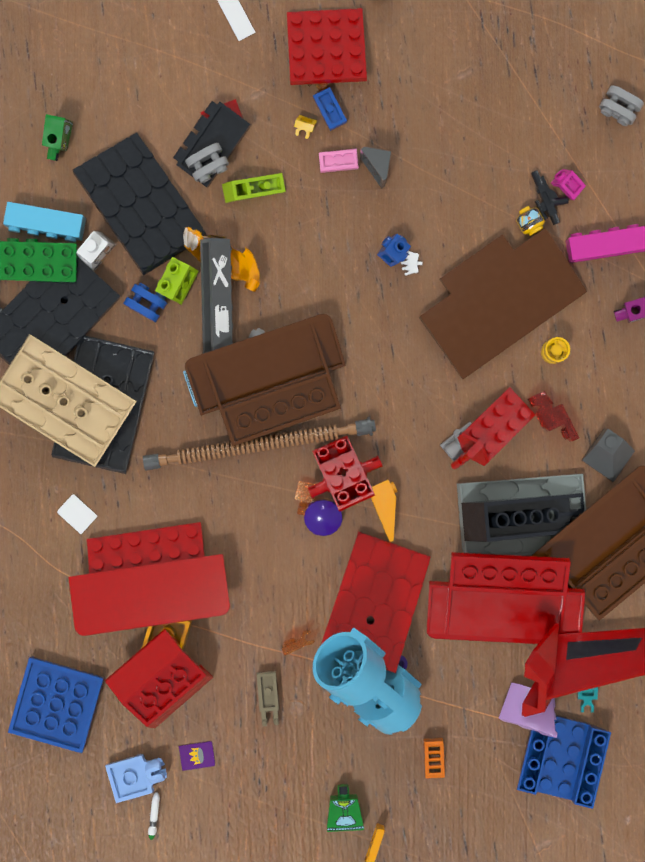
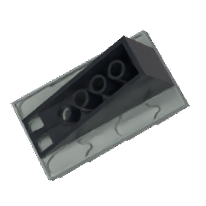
(517, 513)

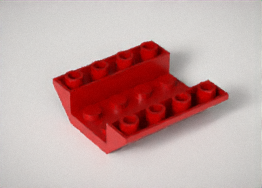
(157, 680)

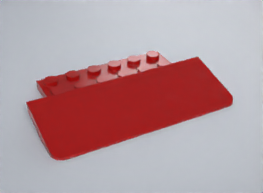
(148, 581)
(504, 599)

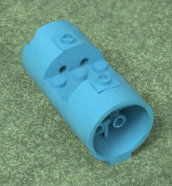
(357, 676)

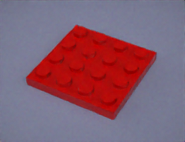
(326, 46)

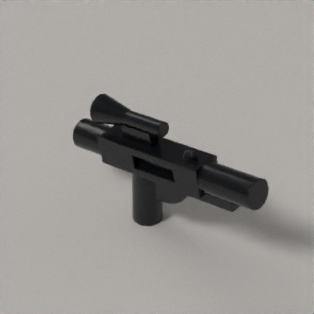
(548, 197)

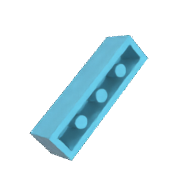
(44, 221)

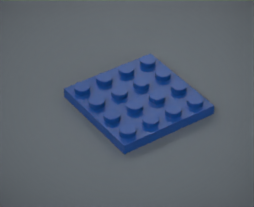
(56, 704)

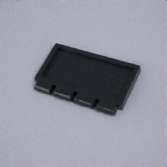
(221, 127)

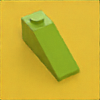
(253, 187)

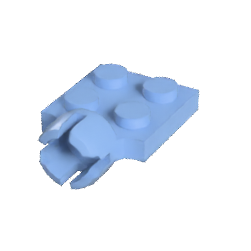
(134, 776)

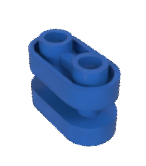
(141, 291)

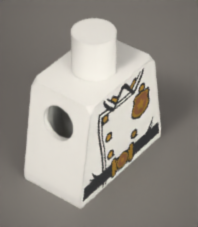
(95, 249)

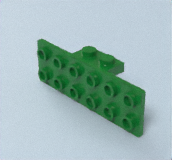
(38, 261)

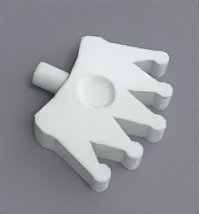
(412, 262)

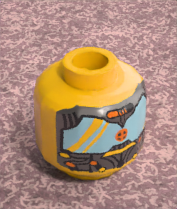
(530, 220)

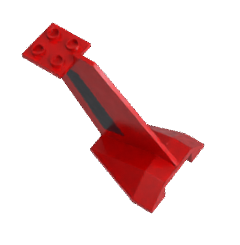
(581, 662)

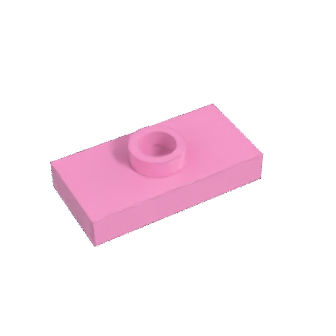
(338, 160)

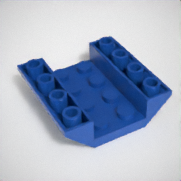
(566, 764)

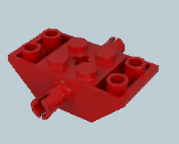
(343, 474)

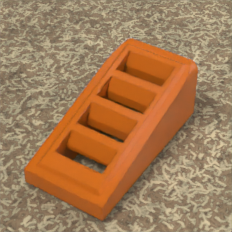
(434, 742)

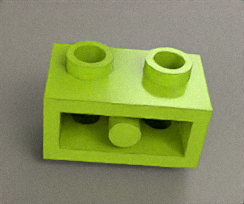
(176, 280)

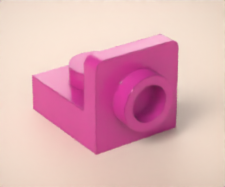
(568, 183)

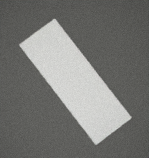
(237, 18)

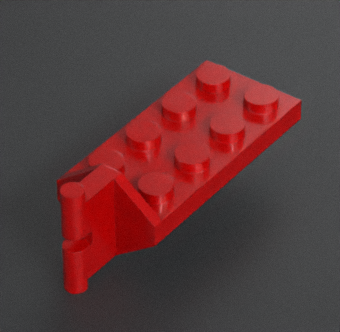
(493, 429)

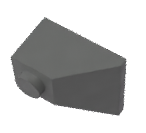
(608, 454)

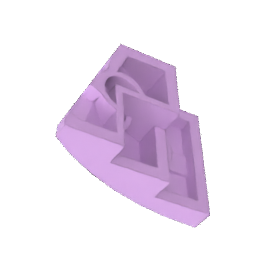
(512, 712)

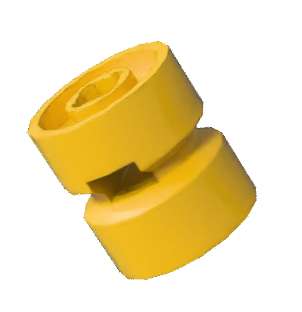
(555, 350)

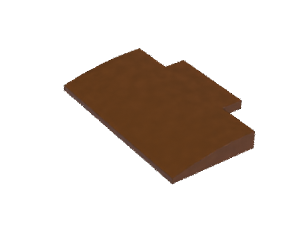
(500, 299)

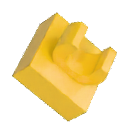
(306, 124)

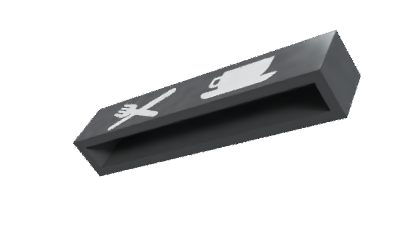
(216, 293)

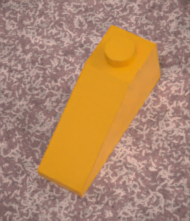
(385, 505)

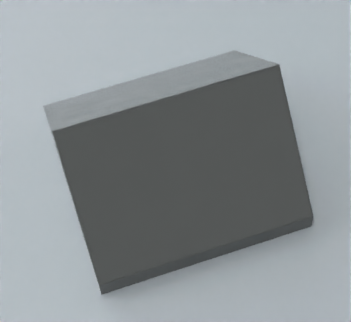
(377, 163)

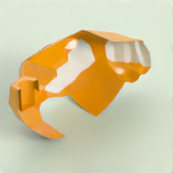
(243, 264)

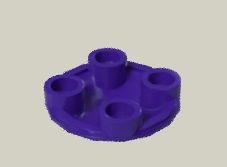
(323, 517)

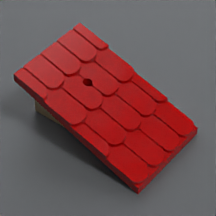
(383, 584)

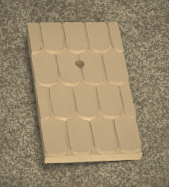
(75, 411)

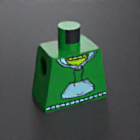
(55, 128)
(344, 811)

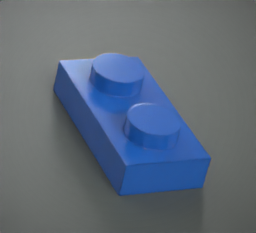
(329, 109)

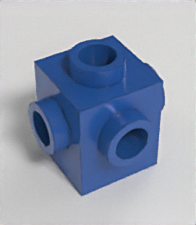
(394, 250)

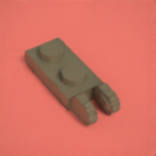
(268, 695)

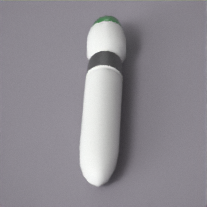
(154, 816)

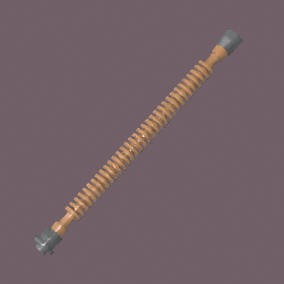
(360, 427)

